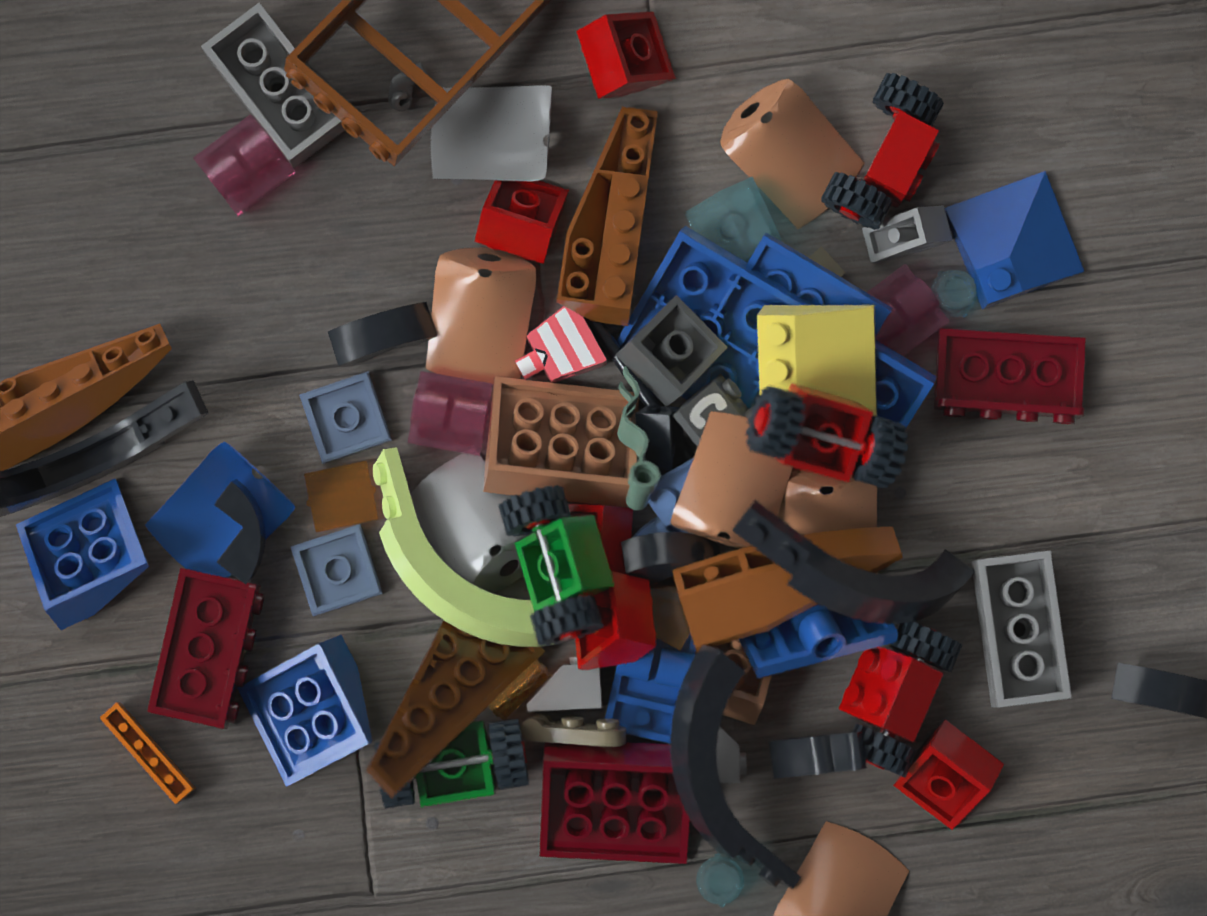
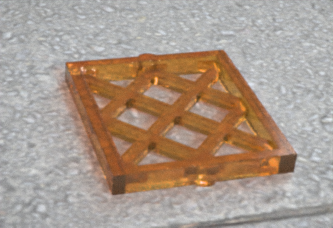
(519, 690)

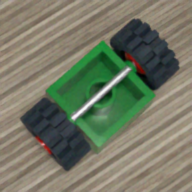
(559, 562)
(465, 767)

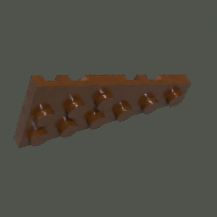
(444, 697)

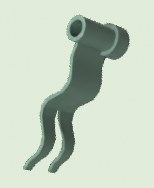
(643, 474)

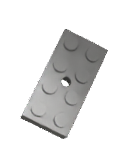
(252, 61)
(1023, 592)

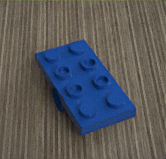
(813, 638)
(647, 690)

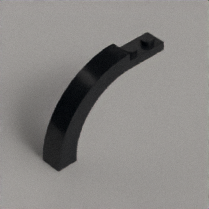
(102, 452)
(848, 588)
(695, 768)

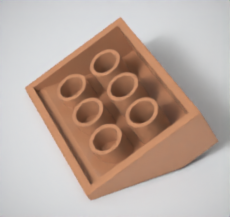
(558, 441)

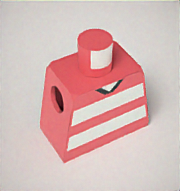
(561, 348)

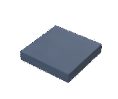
(345, 417)
(336, 570)

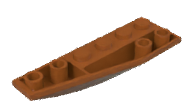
(608, 224)
(68, 393)
(749, 592)

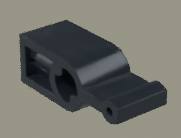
(664, 437)
(817, 754)

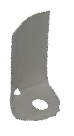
(494, 135)
(466, 522)

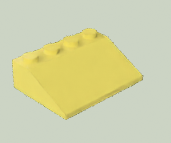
(819, 349)

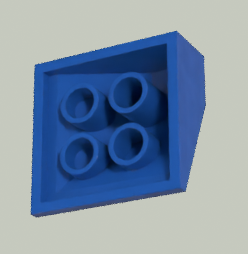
(1014, 240)
(82, 553)
(310, 709)

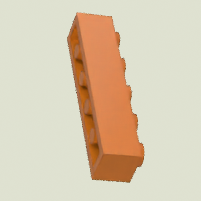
(147, 752)

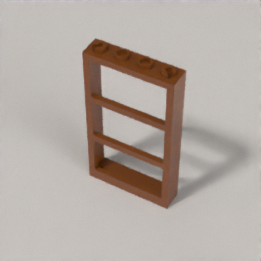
(356, 123)

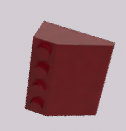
(612, 804)

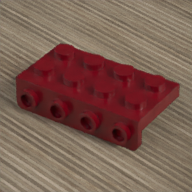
(1010, 375)
(205, 649)

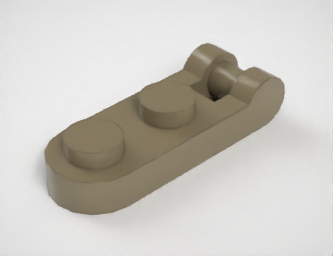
(574, 731)

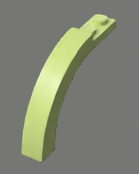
(434, 582)

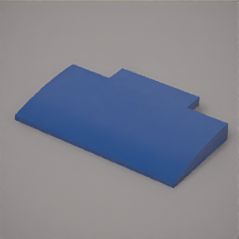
(732, 292)

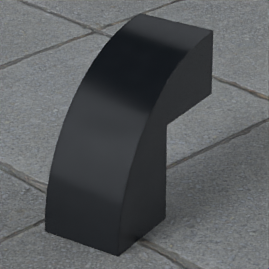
(381, 333)
(247, 549)
(657, 554)
(1160, 690)

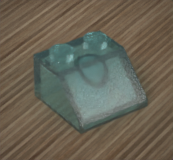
(734, 219)

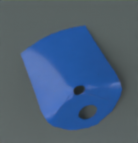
(199, 531)

